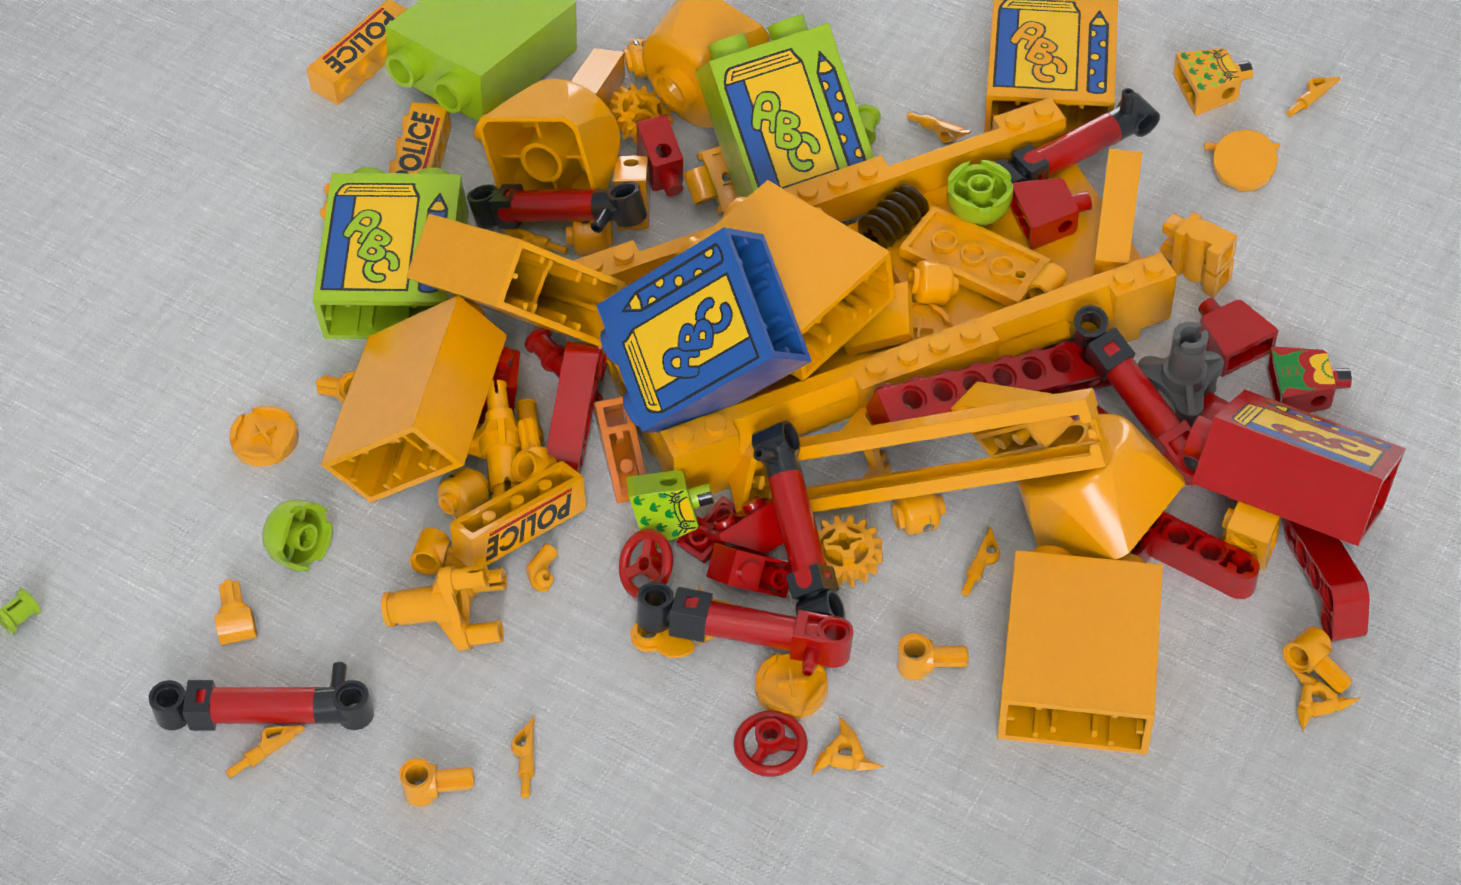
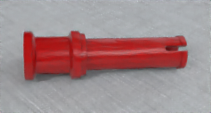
(548, 352)

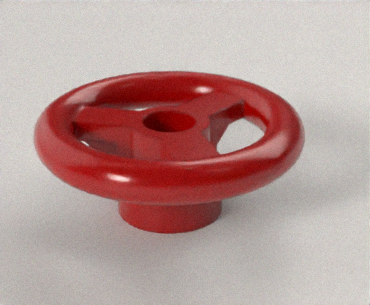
(650, 563)
(770, 725)

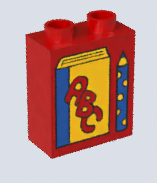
(1294, 465)

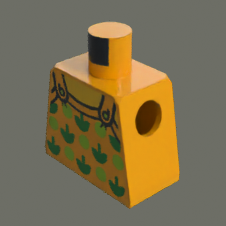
(1210, 78)

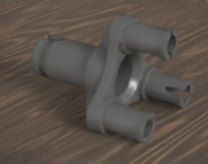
(1186, 372)

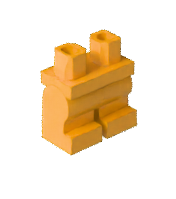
(1200, 251)

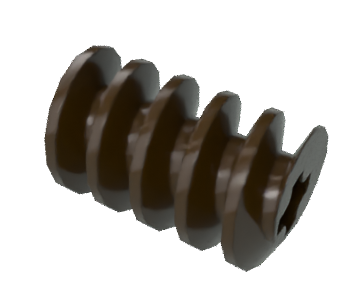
(893, 216)

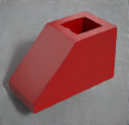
(751, 528)
(749, 570)

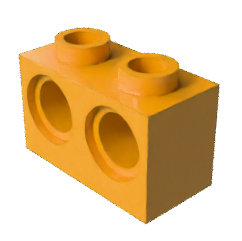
(1251, 531)

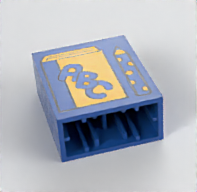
(702, 331)

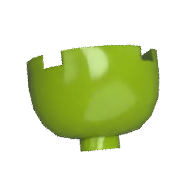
(980, 192)
(297, 534)

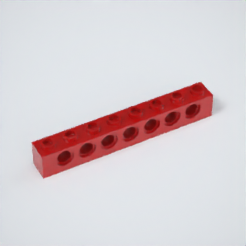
(1047, 371)

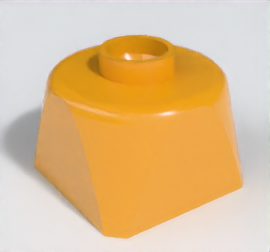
(681, 47)
(551, 138)
(1106, 507)

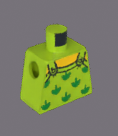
(666, 502)

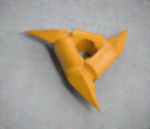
(1309, 708)
(848, 740)

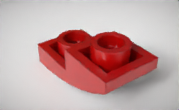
(696, 541)

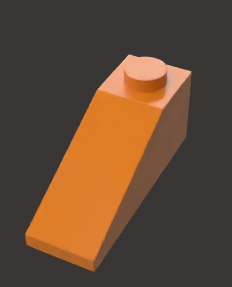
(619, 445)

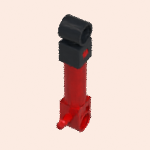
(1115, 361)
(693, 615)

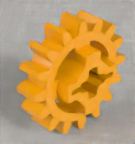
(636, 106)
(851, 549)

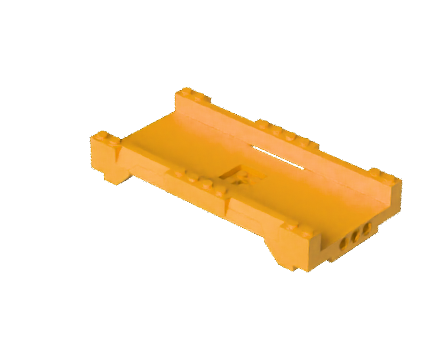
(981, 330)

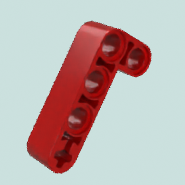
(574, 402)
(1228, 569)
(1335, 580)

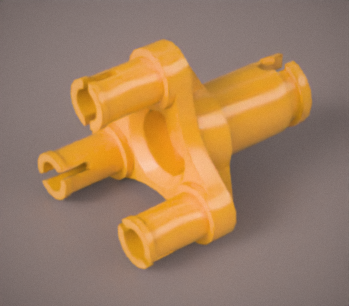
(499, 437)
(449, 605)

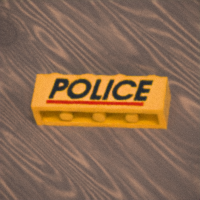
(354, 56)
(422, 140)
(518, 515)

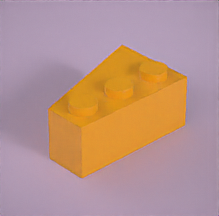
(1016, 437)

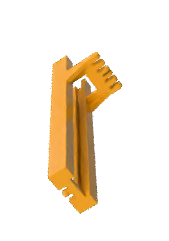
(882, 485)

